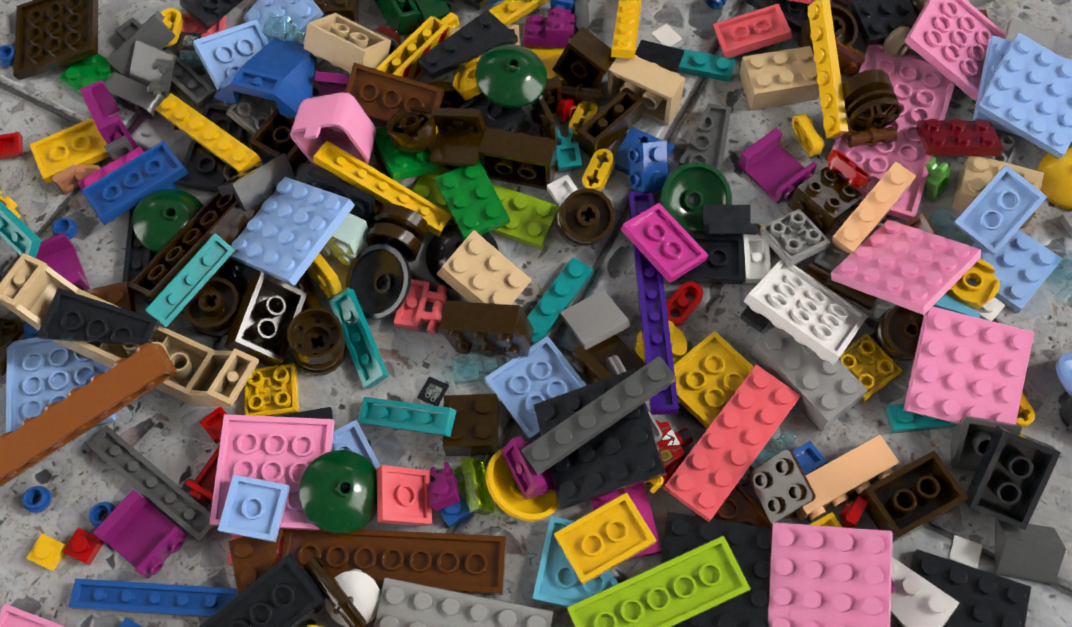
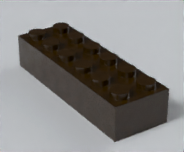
(218, 216)

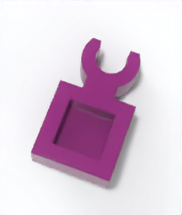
(444, 489)

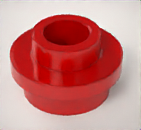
(565, 109)

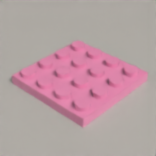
(954, 41)
(906, 266)
(968, 368)
(273, 452)
(829, 577)

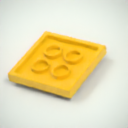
(709, 377)

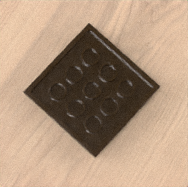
(54, 34)

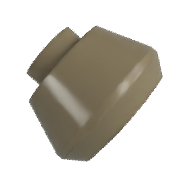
(895, 44)

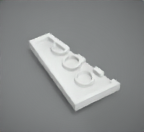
(917, 600)

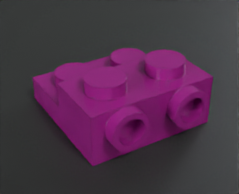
(550, 30)

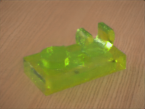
(474, 482)

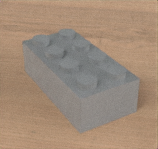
(824, 388)

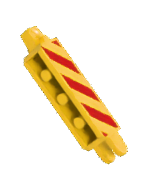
(430, 34)

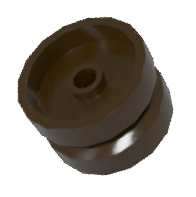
(844, 27)
(595, 207)
(398, 228)
(214, 308)
(893, 330)

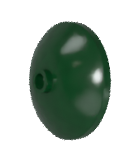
(510, 85)
(702, 183)
(151, 223)
(323, 499)

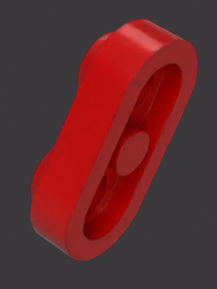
(841, 163)
(681, 305)

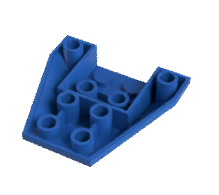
(276, 73)

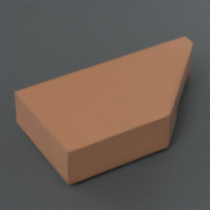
(68, 178)

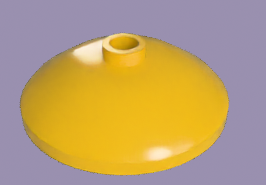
(1057, 179)
(503, 489)

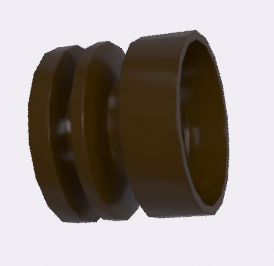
(870, 100)
(312, 330)

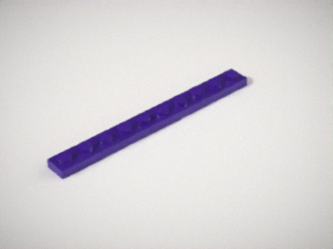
(653, 312)

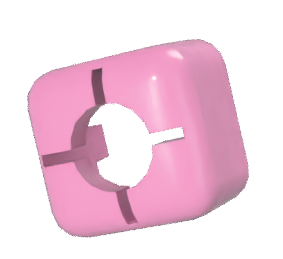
(341, 113)

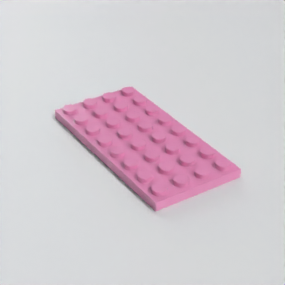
(922, 96)

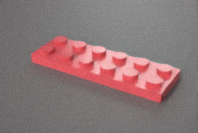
(731, 443)

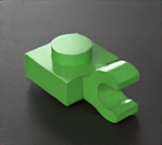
(938, 179)

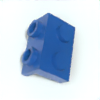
(648, 165)

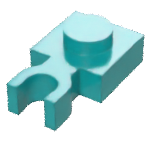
(568, 153)

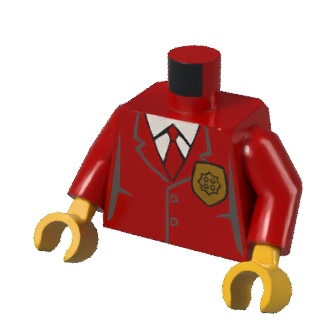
(671, 452)

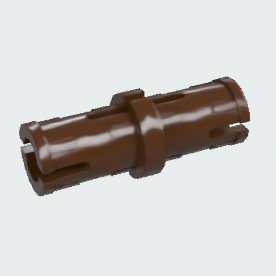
(871, 137)

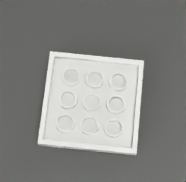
(806, 310)

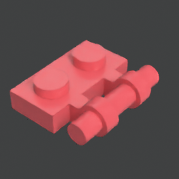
(413, 312)

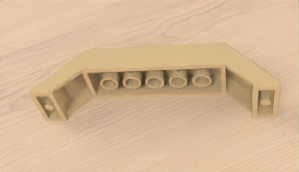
(203, 374)

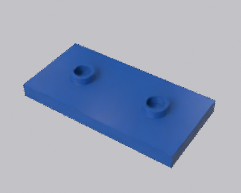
(133, 181)

